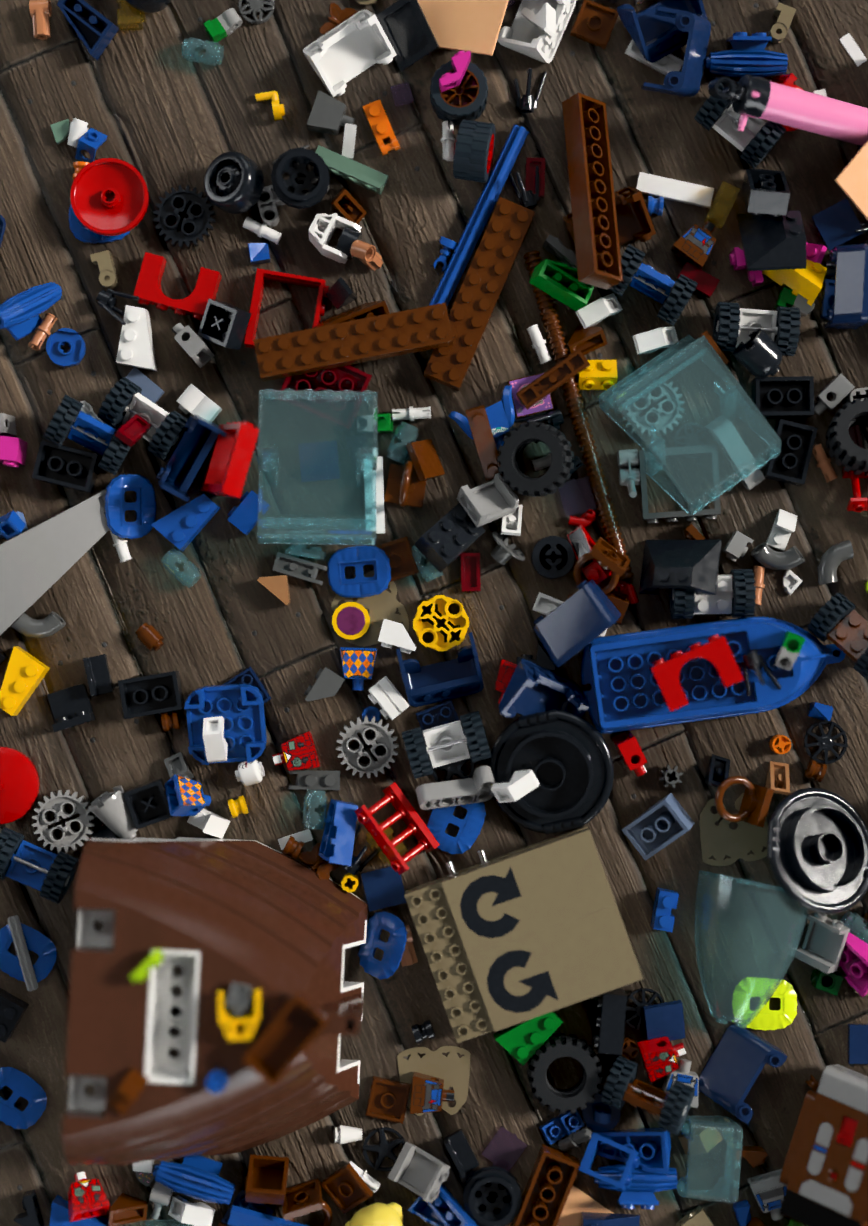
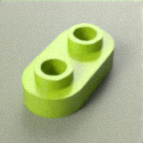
(140, 973)

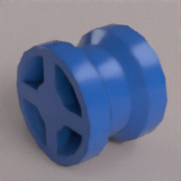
(655, 205)
(214, 1084)

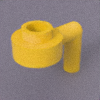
(278, 109)

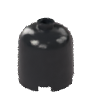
(759, 354)

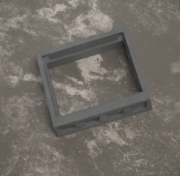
(669, 516)

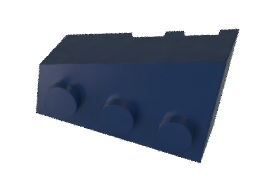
(89, 25)

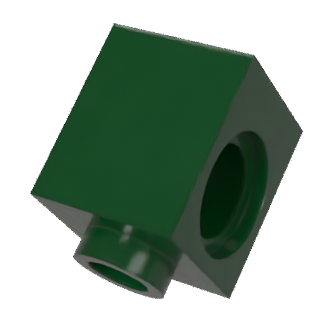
(832, 986)

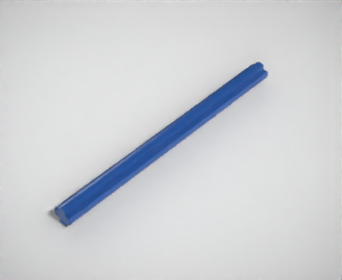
(480, 215)

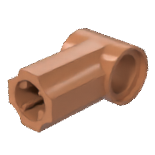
(40, 13)
(366, 254)
(409, 955)

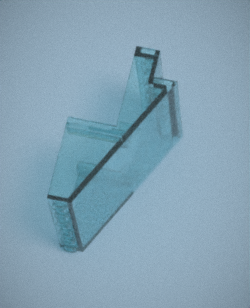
(692, 423)
(317, 467)

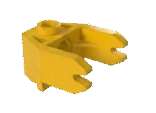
(230, 1025)

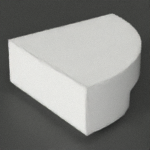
(790, 582)

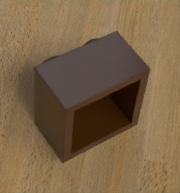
(267, 1179)

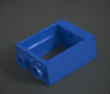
(591, 1153)

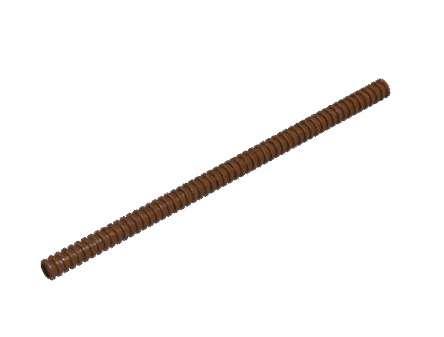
(578, 415)

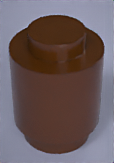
(149, 637)

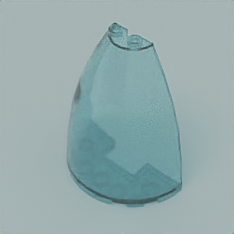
(743, 943)

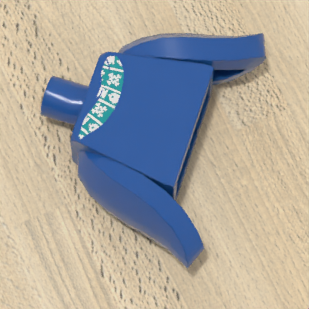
(500, 417)

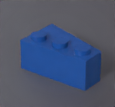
(187, 521)
(339, 833)
(442, 1211)
(60, 1216)

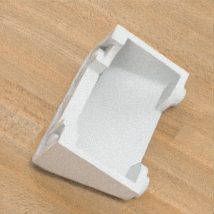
(531, 40)
(349, 51)

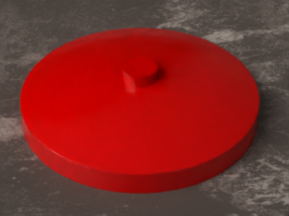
(109, 196)
(17, 785)

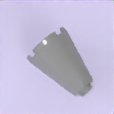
(114, 813)

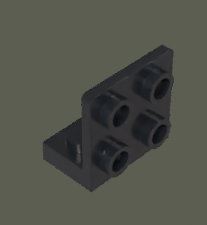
(70, 707)

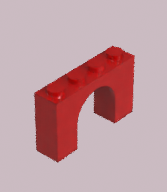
(150, 292)
(715, 651)

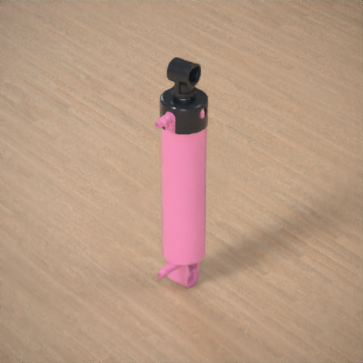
(793, 107)

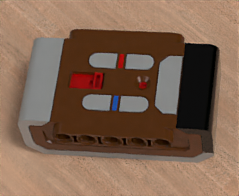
(830, 1154)

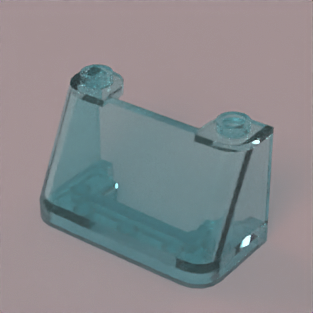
(712, 1159)

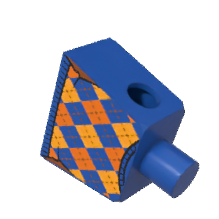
(358, 665)
(185, 796)

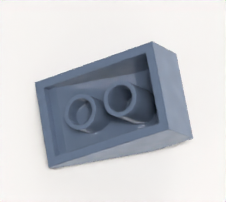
(658, 826)

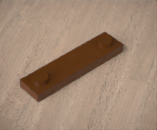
(553, 379)
(484, 441)

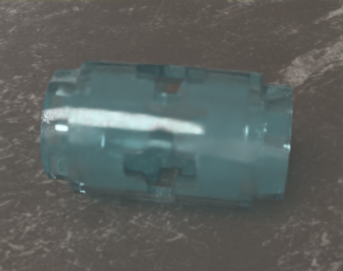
(191, 51)
(405, 434)
(427, 570)
(191, 572)
(314, 818)
(856, 925)

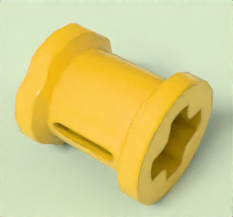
(346, 887)

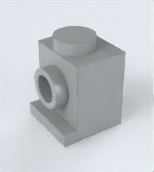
(737, 546)

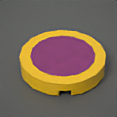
(351, 620)

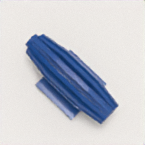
(747, 57)
(22, 311)
(196, 1178)
(642, 1185)

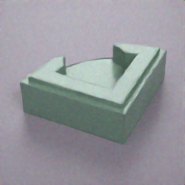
(60, 130)

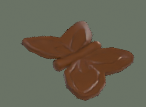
(337, 17)
(323, 867)

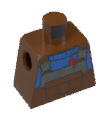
(696, 244)
(428, 1094)

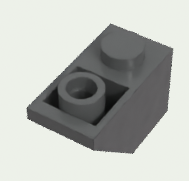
(327, 685)

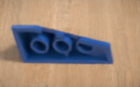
(650, 1143)

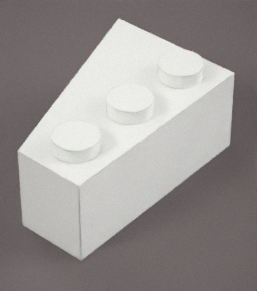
(136, 340)

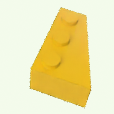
(20, 680)

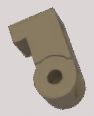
(784, 18)
(108, 275)
(696, 1217)

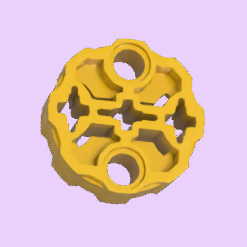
(458, 619)

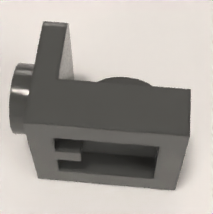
(177, 765)
(238, 999)

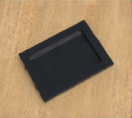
(407, 32)

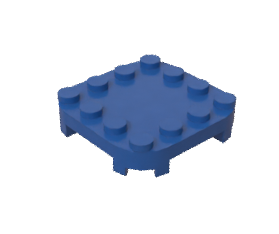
(243, 720)

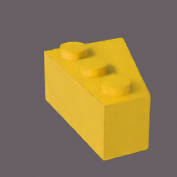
(802, 281)

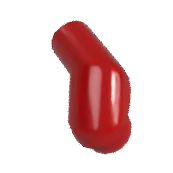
(585, 520)
(628, 590)

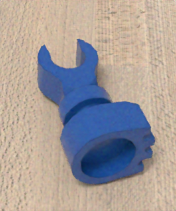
(445, 252)

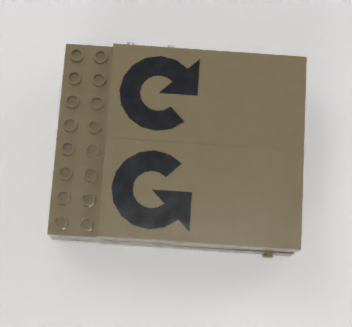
(523, 934)

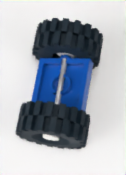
(655, 285)
(88, 433)
(36, 866)

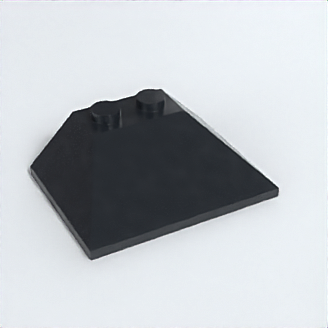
(773, 241)
(680, 566)

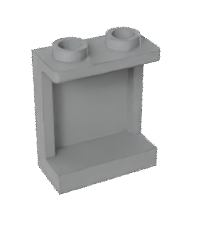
(488, 501)
(823, 943)
(419, 1172)

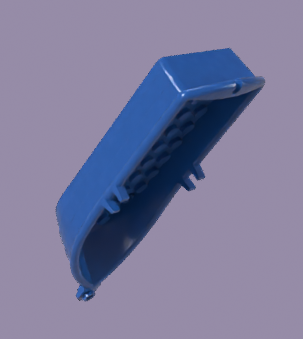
(629, 699)

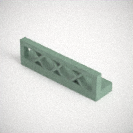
(353, 171)

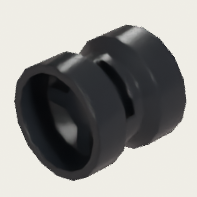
(428, 1032)

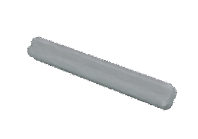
(22, 953)

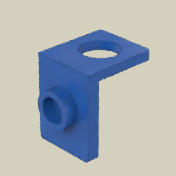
(90, 142)

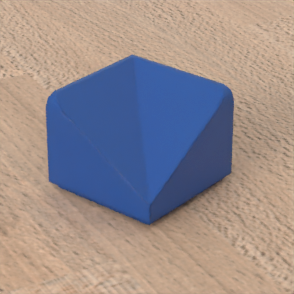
(259, 253)
(11, 525)
(820, 711)
(742, 1212)

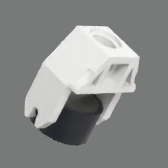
(322, 231)

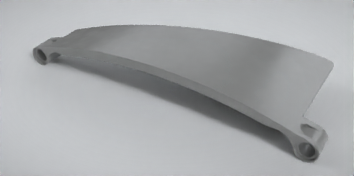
(45, 553)

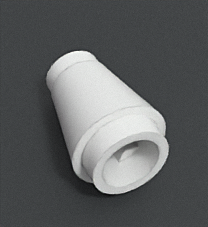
(76, 131)
(347, 1134)

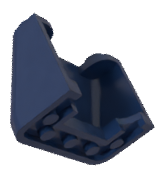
(576, 622)
(539, 690)

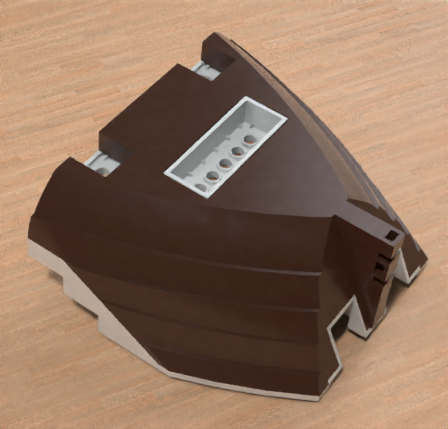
(226, 918)

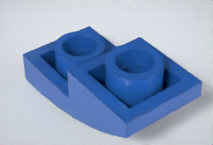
(561, 1126)

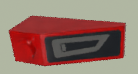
(582, 544)

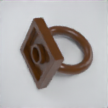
(404, 486)
(608, 558)
(754, 802)
(306, 1199)

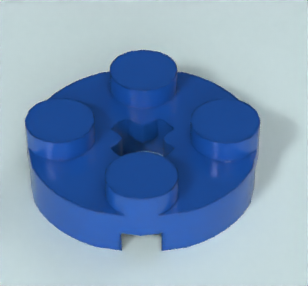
(58, 339)

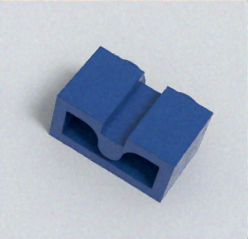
(246, 514)
(661, 916)

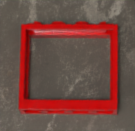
(261, 275)
(230, 459)

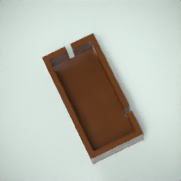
(285, 1038)

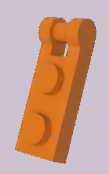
(381, 127)

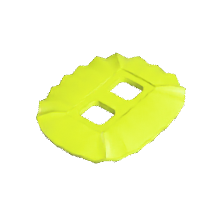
(781, 1018)

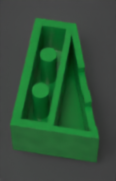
(561, 283)
(528, 1036)

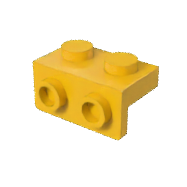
(599, 375)

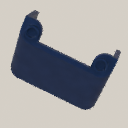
(656, 34)
(735, 1069)

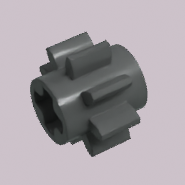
(664, 776)

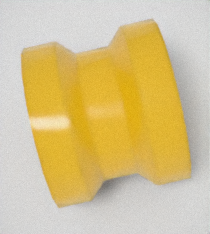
(238, 806)

